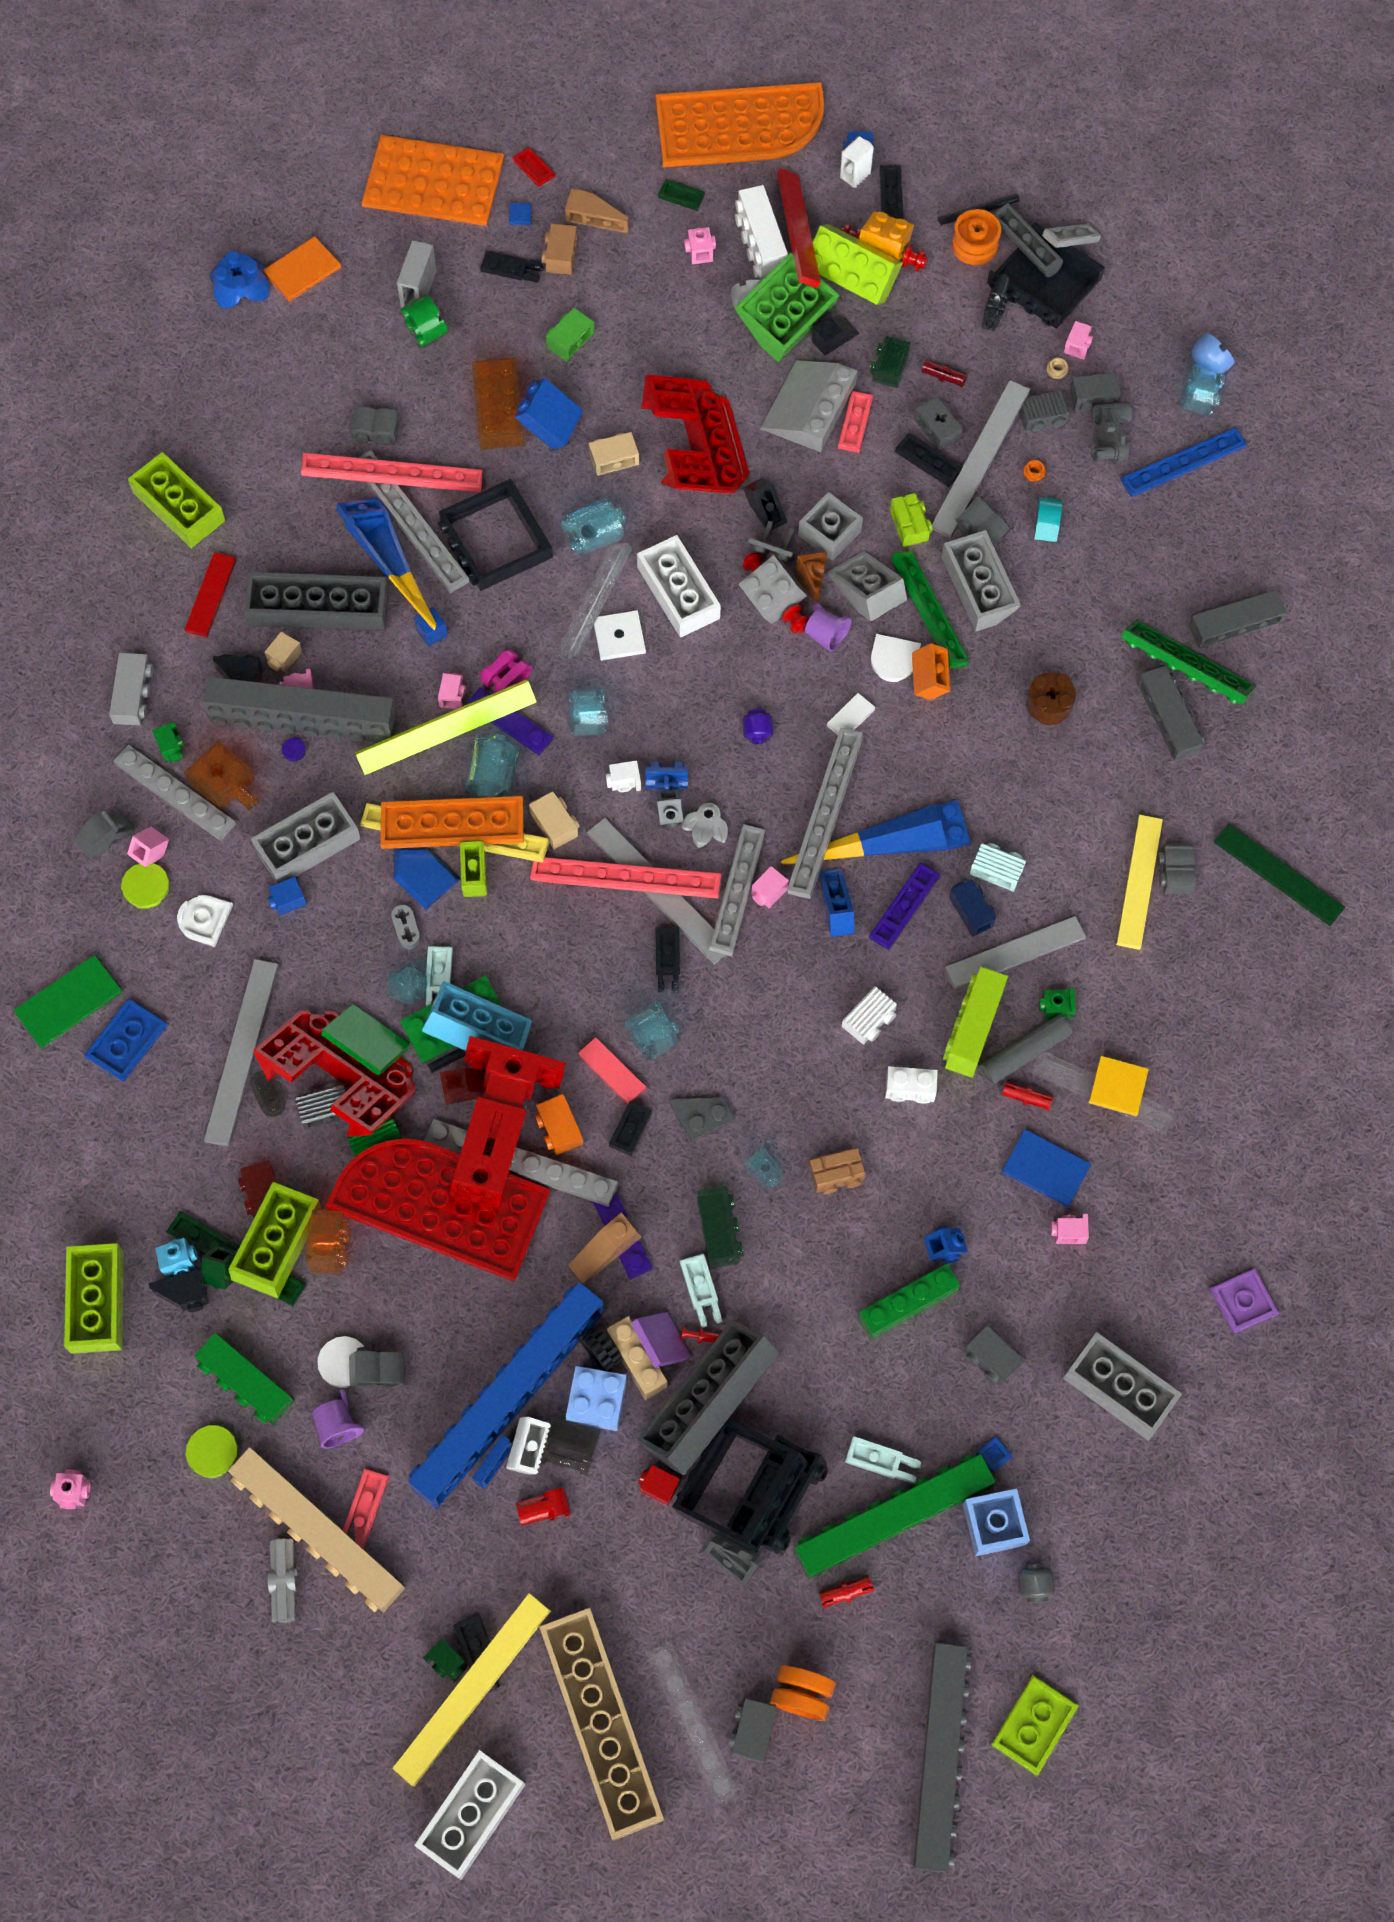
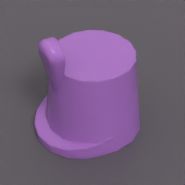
(826, 627)
(335, 1421)

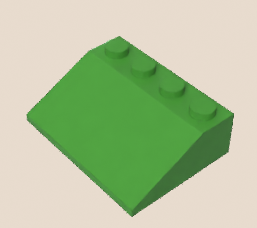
(784, 309)

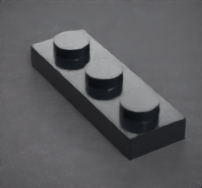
(891, 190)
(928, 459)

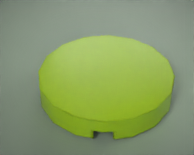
(145, 885)
(211, 1451)

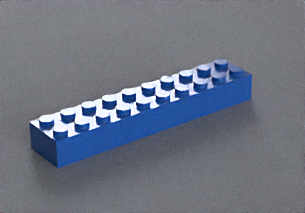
(505, 1396)

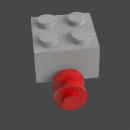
(774, 591)

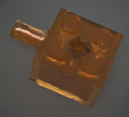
(222, 777)
(327, 1242)

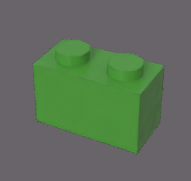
(569, 334)

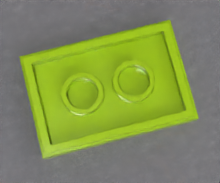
(1035, 1725)

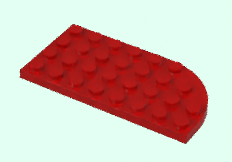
(407, 1192)

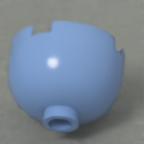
(1209, 354)

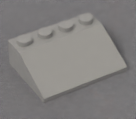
(811, 402)

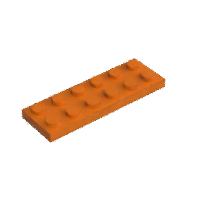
(452, 822)

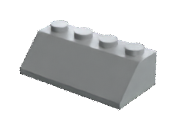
(980, 580)

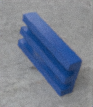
(493, 1462)

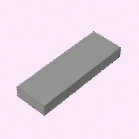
(1071, 235)

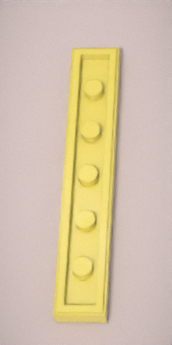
(1139, 882)

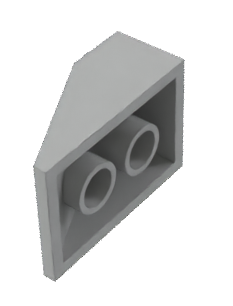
(869, 585)

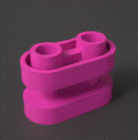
(506, 664)

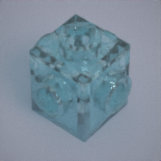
(407, 985)

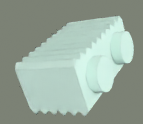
(998, 866)

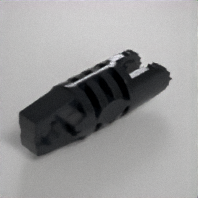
(996, 303)

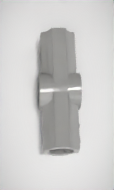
(282, 1580)

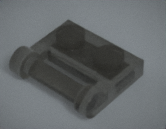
(571, 1437)

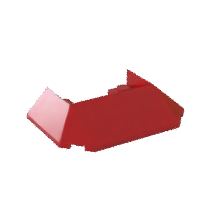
(713, 458)
(369, 1097)

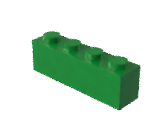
(908, 1301)
(243, 1379)

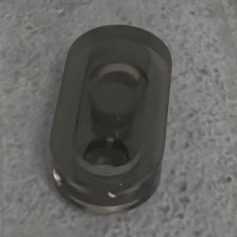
(266, 1093)

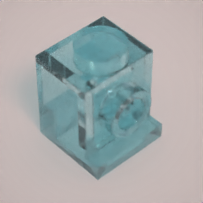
(764, 1179)

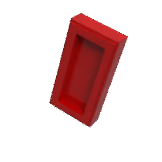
(533, 166)

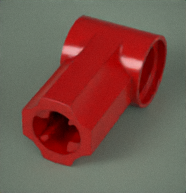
(548, 1506)

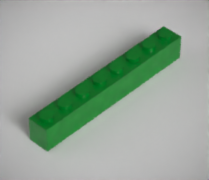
(893, 1516)

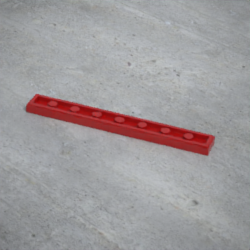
(798, 228)

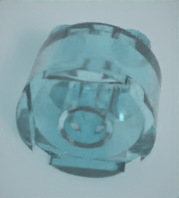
(1202, 391)
(587, 712)
(652, 1031)

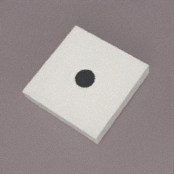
(619, 635)

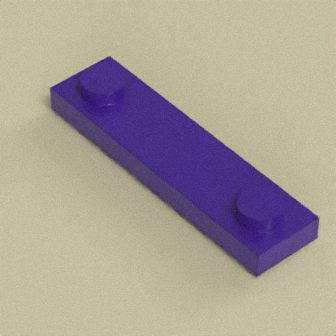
(518, 727)
(904, 906)
(634, 1258)

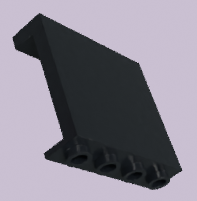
(1052, 296)

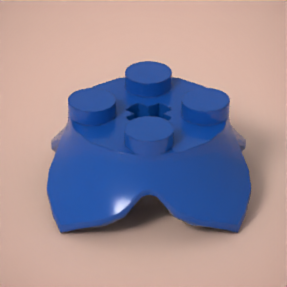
(238, 277)

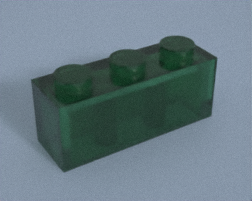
(719, 1227)

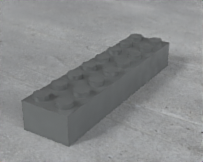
(299, 710)

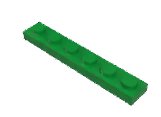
(929, 607)

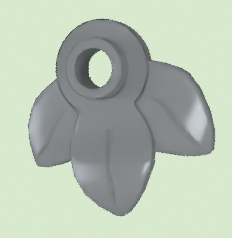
(705, 828)

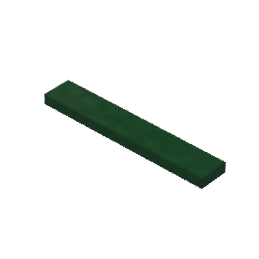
(1279, 875)
(206, 1239)

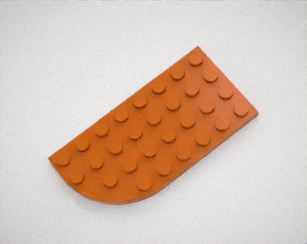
(737, 123)

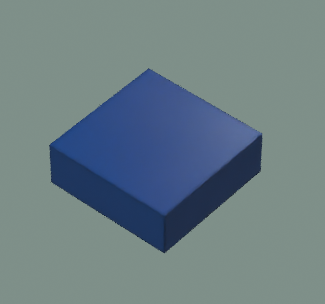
(520, 214)
(994, 1454)

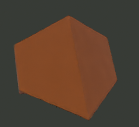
(810, 572)

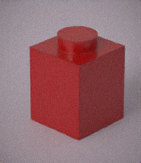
(658, 1484)

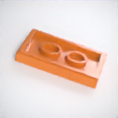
(301, 268)

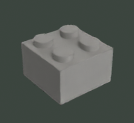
(830, 526)

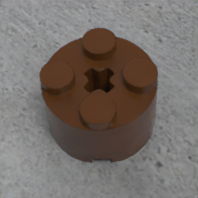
(1051, 698)

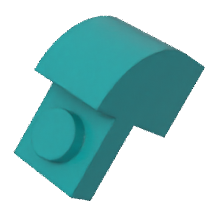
(1048, 519)

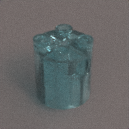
(602, 526)
(492, 767)

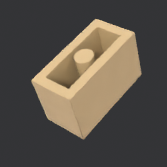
(613, 453)
(554, 820)

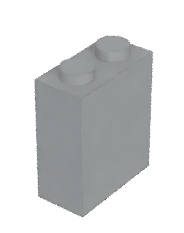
(416, 272)

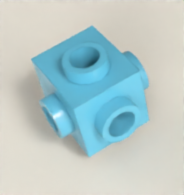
(176, 1257)

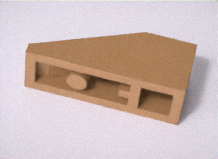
(591, 210)
(604, 1248)

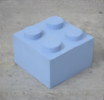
(596, 1398)
(996, 1522)

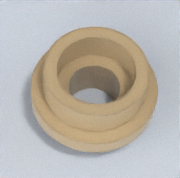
(1057, 363)

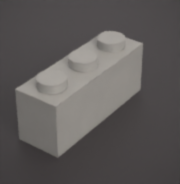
(131, 689)

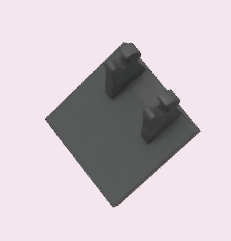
(761, 546)

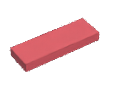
(855, 421)
(612, 1071)
(366, 1505)

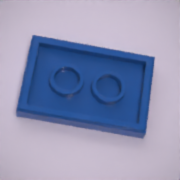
(126, 1040)
(1046, 1168)

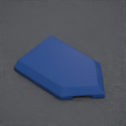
(423, 874)

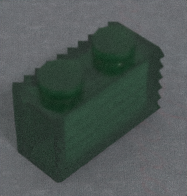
(891, 361)

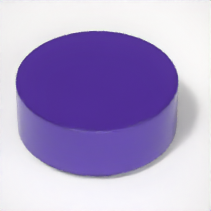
(293, 749)

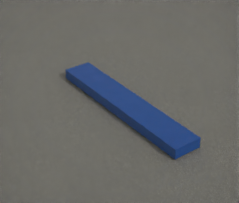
(1183, 462)

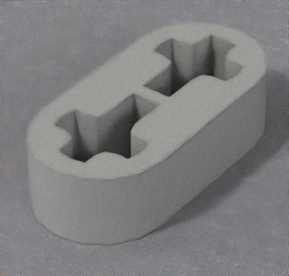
(400, 928)

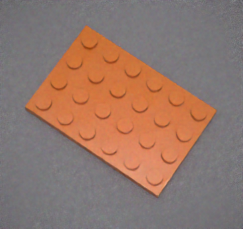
(433, 180)

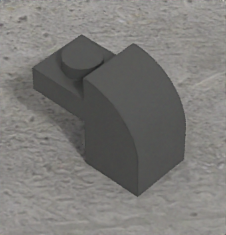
(100, 831)

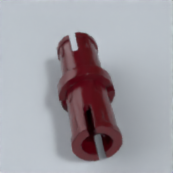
(944, 373)

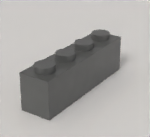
(1237, 618)
(1170, 713)

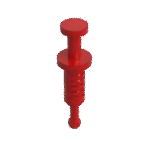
(700, 1335)

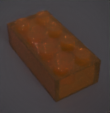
(497, 403)

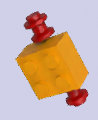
(890, 237)

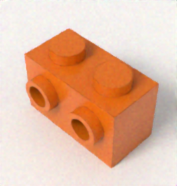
(930, 671)
(558, 1124)

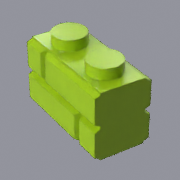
(910, 519)
(473, 869)

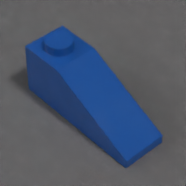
(837, 902)

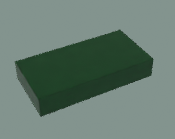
(681, 194)

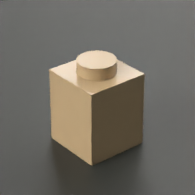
(283, 652)

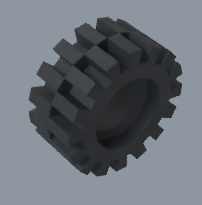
(600, 1348)

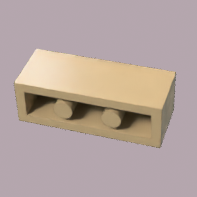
(646, 1377)

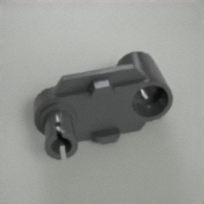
(1111, 436)

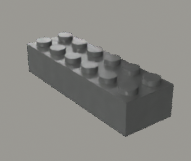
(316, 601)
(708, 1397)

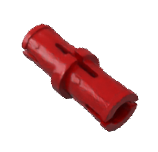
(1027, 1095)
(846, 1591)

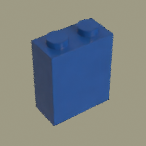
(548, 413)

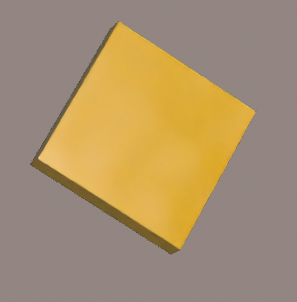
(1118, 1086)

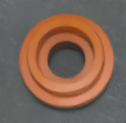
(1034, 465)

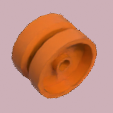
(976, 237)
(804, 1689)

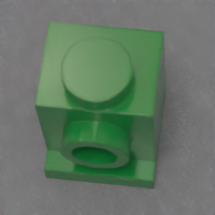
(169, 742)
(1051, 1009)

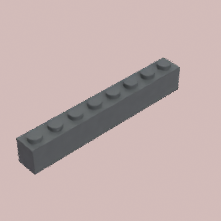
(940, 1758)

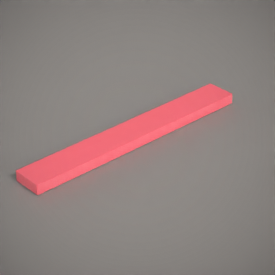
(391, 472)
(627, 877)

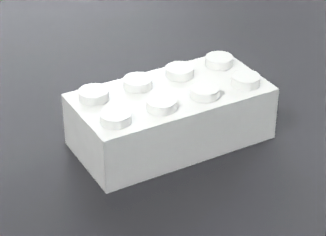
(759, 230)
(678, 586)
(470, 1815)

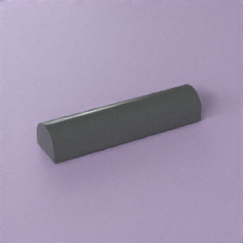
(1028, 241)
(1025, 1049)

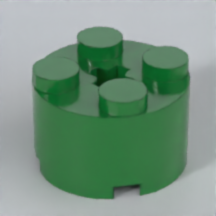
(424, 320)

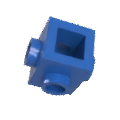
(946, 1244)

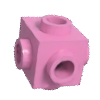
(700, 245)
(76, 1495)

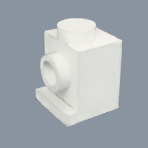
(624, 776)

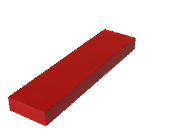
(210, 594)

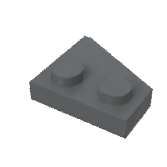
(701, 1115)
(734, 1558)

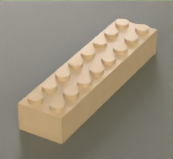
(601, 1724)

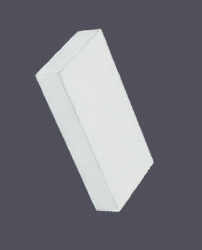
(851, 714)

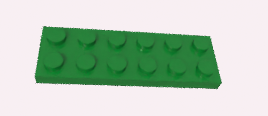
(1188, 661)

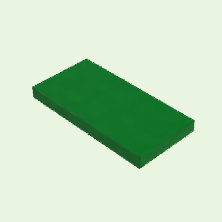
(67, 1001)

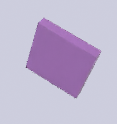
(1244, 1301)
(660, 1339)

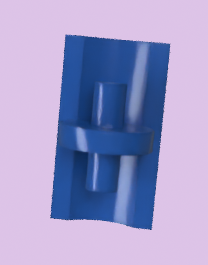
(666, 777)

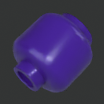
(757, 726)

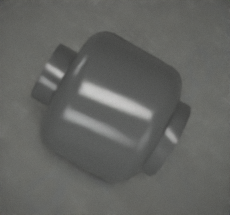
(1036, 1582)

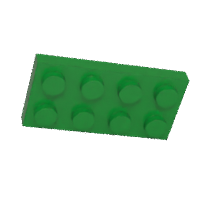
(429, 1047)

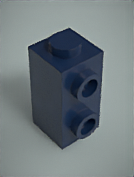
(972, 908)

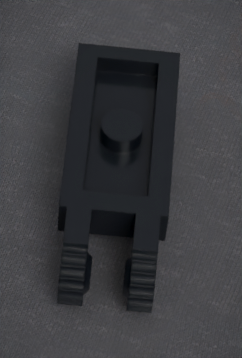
(511, 267)
(667, 956)

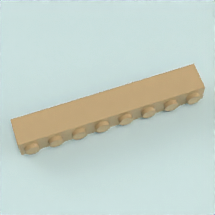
(317, 1530)

